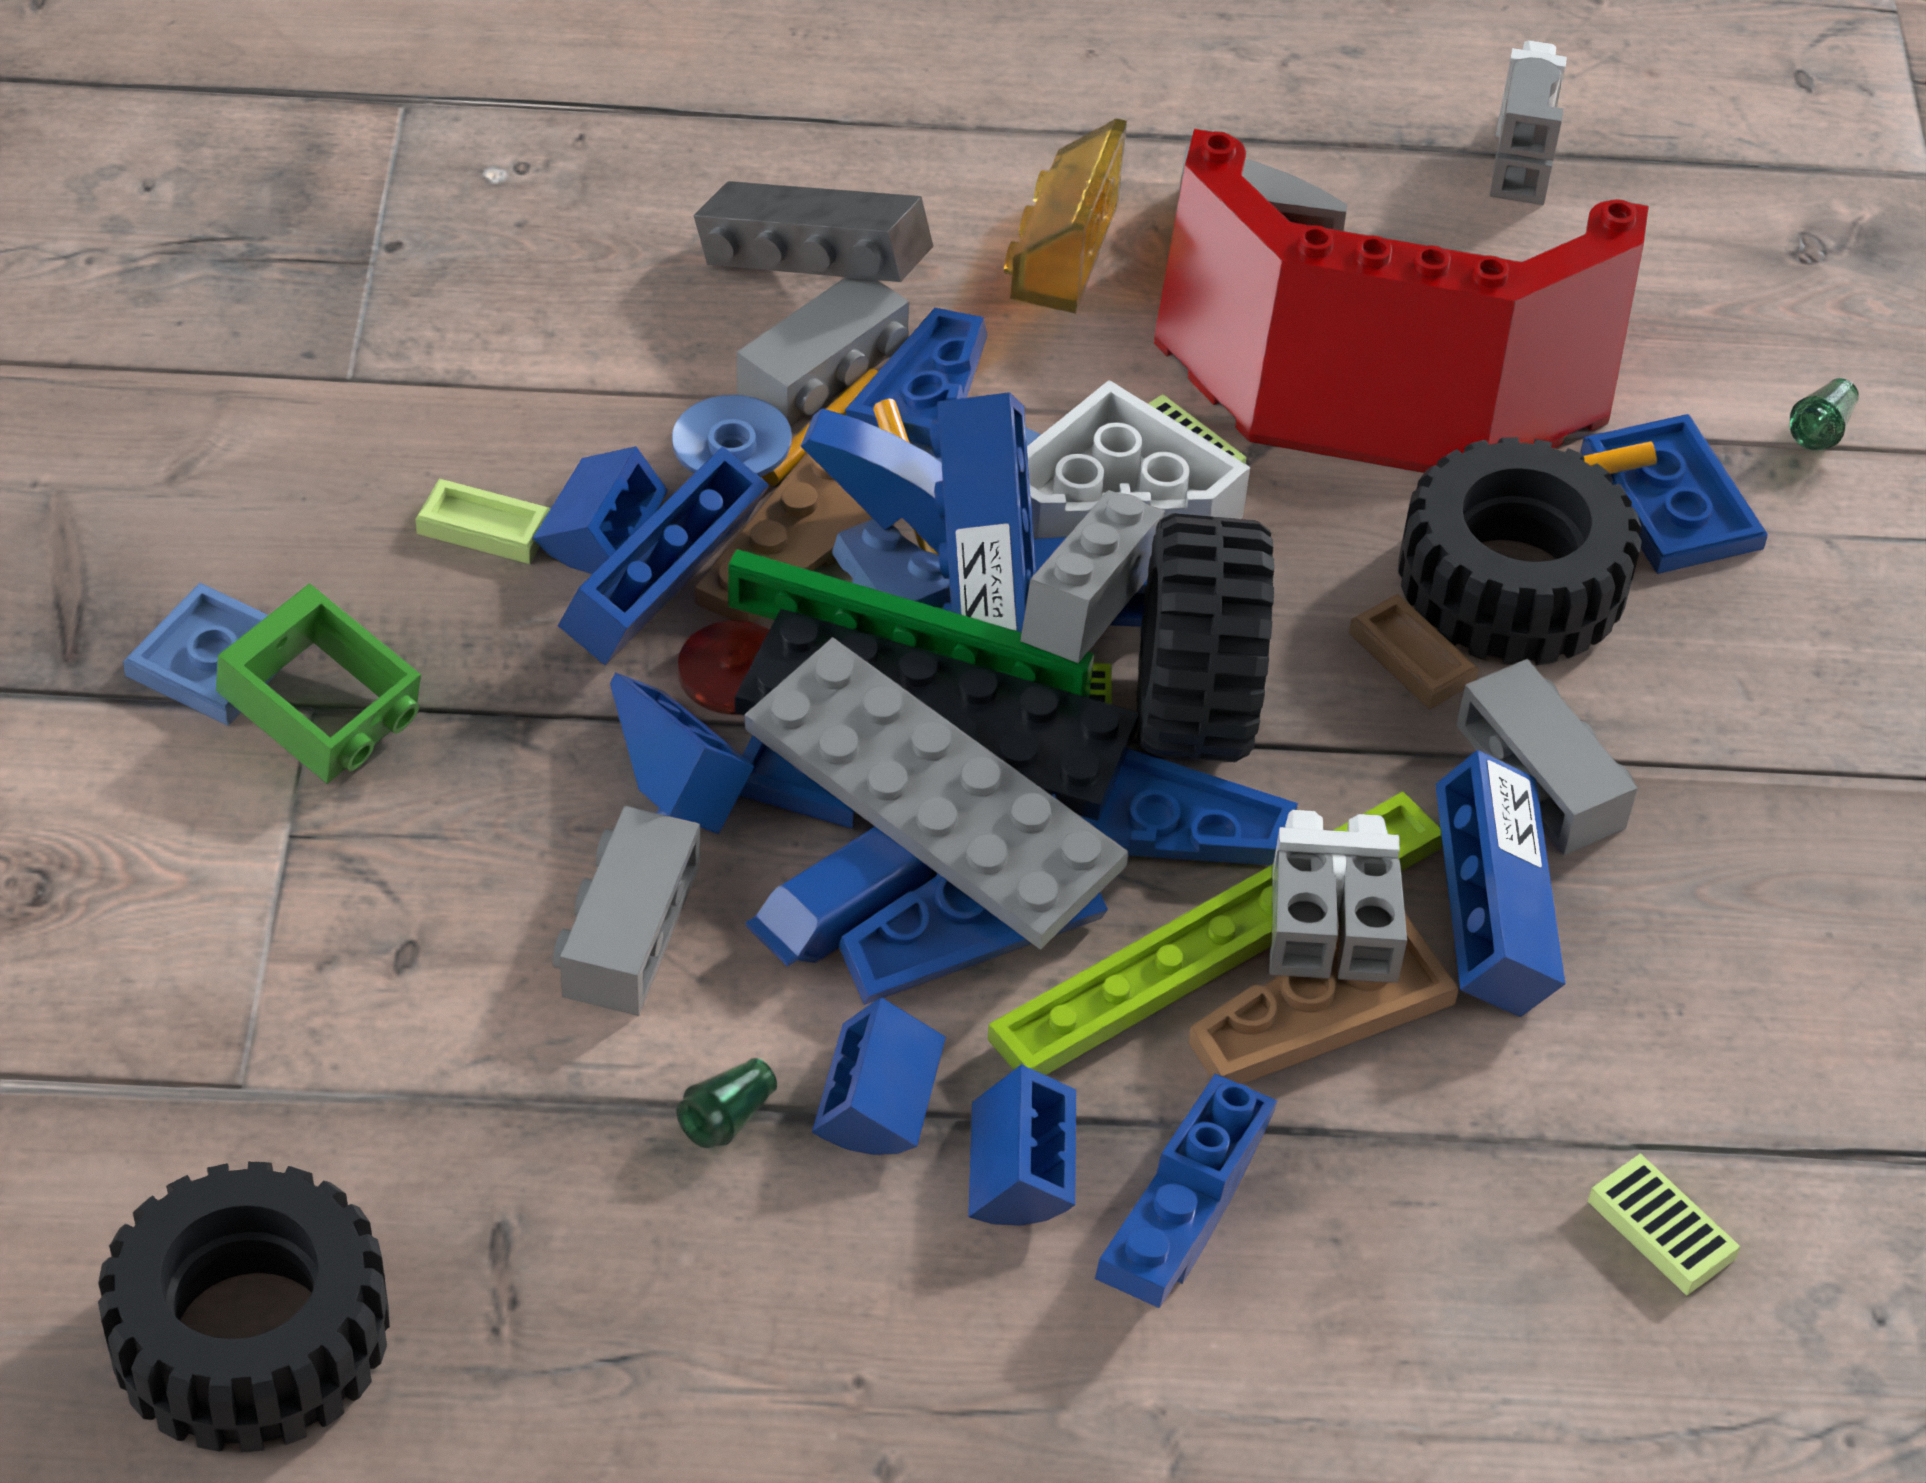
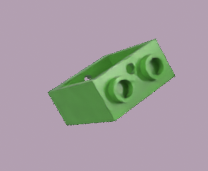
(280, 638)

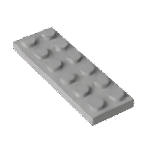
(937, 792)

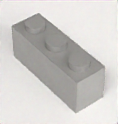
(823, 347)
(1090, 576)
(1530, 727)
(628, 910)

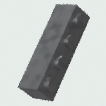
(814, 231)

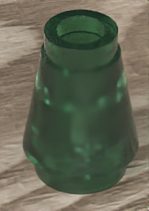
(1824, 415)
(724, 1103)

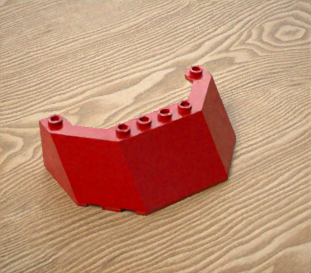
(1388, 341)

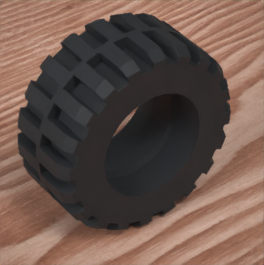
(1508, 603)
(1205, 637)
(259, 1383)

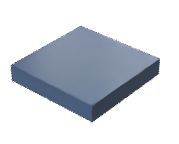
(185, 647)

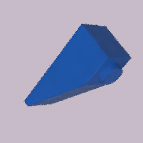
(677, 756)

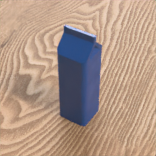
(836, 895)

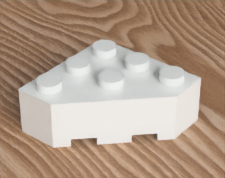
(1133, 450)

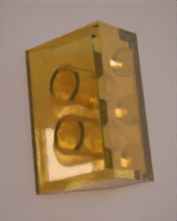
(1068, 221)

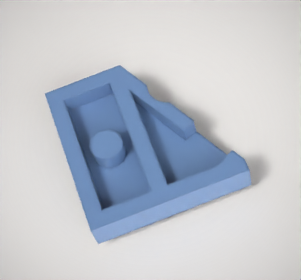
(891, 564)

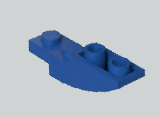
(1188, 1192)

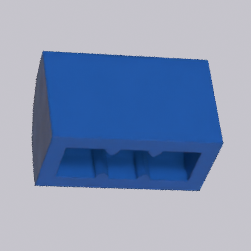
(600, 508)
(879, 1081)
(1023, 1150)

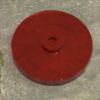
(717, 661)

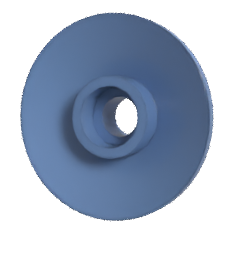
(740, 423)

